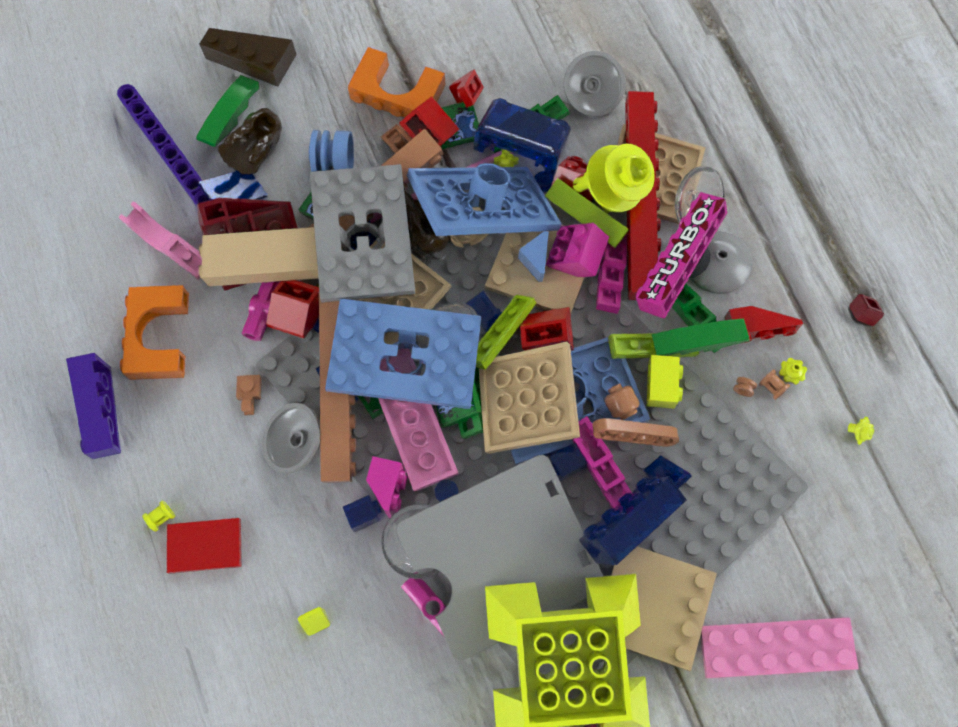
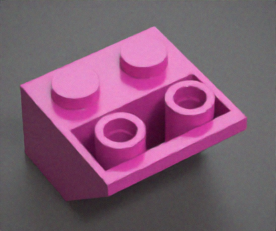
(578, 250)
(386, 481)

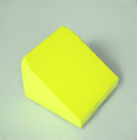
(314, 621)

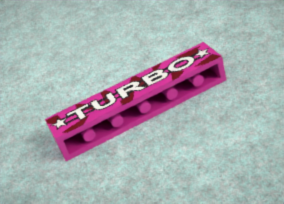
(681, 255)

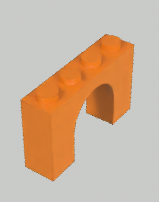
(366, 86)
(143, 306)

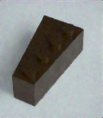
(251, 54)

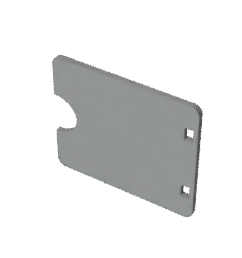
(499, 536)

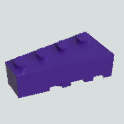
(94, 405)

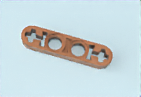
(635, 432)

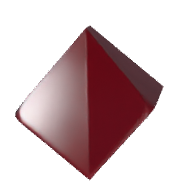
(866, 310)

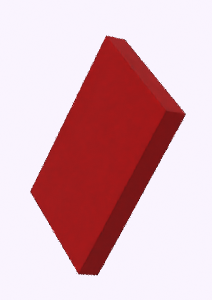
(204, 545)

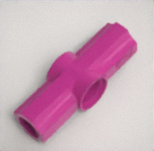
(258, 311)
(421, 594)

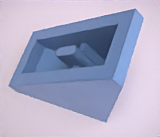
(534, 255)

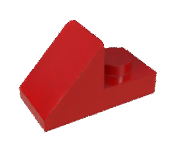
(467, 88)

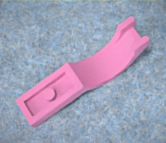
(163, 240)

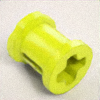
(158, 516)

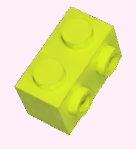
(663, 381)

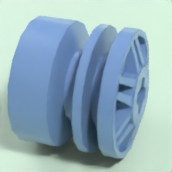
(331, 153)

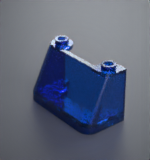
(523, 134)

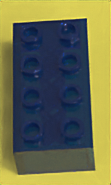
(632, 520)

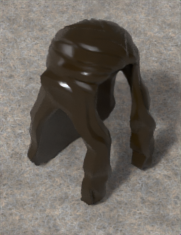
(251, 142)
(420, 229)

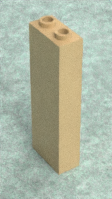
(258, 257)

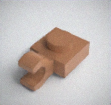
(248, 390)

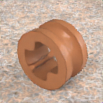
(745, 386)

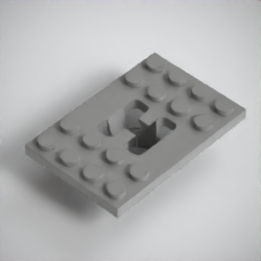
(361, 271)

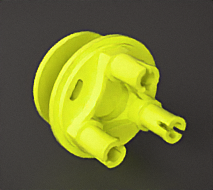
(617, 177)

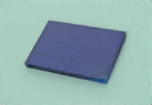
(233, 186)

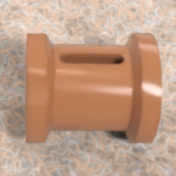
(774, 384)

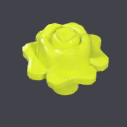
(506, 159)
(793, 371)
(863, 430)

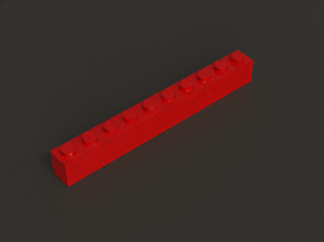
(642, 219)

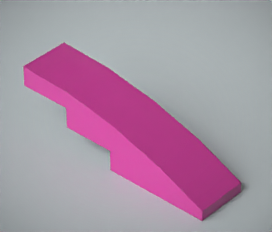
(611, 277)
(601, 464)

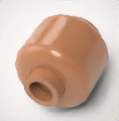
(621, 401)

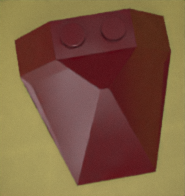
(244, 215)

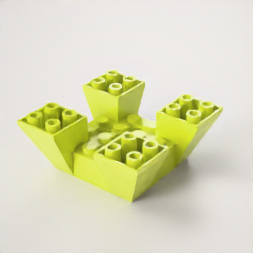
(600, 633)

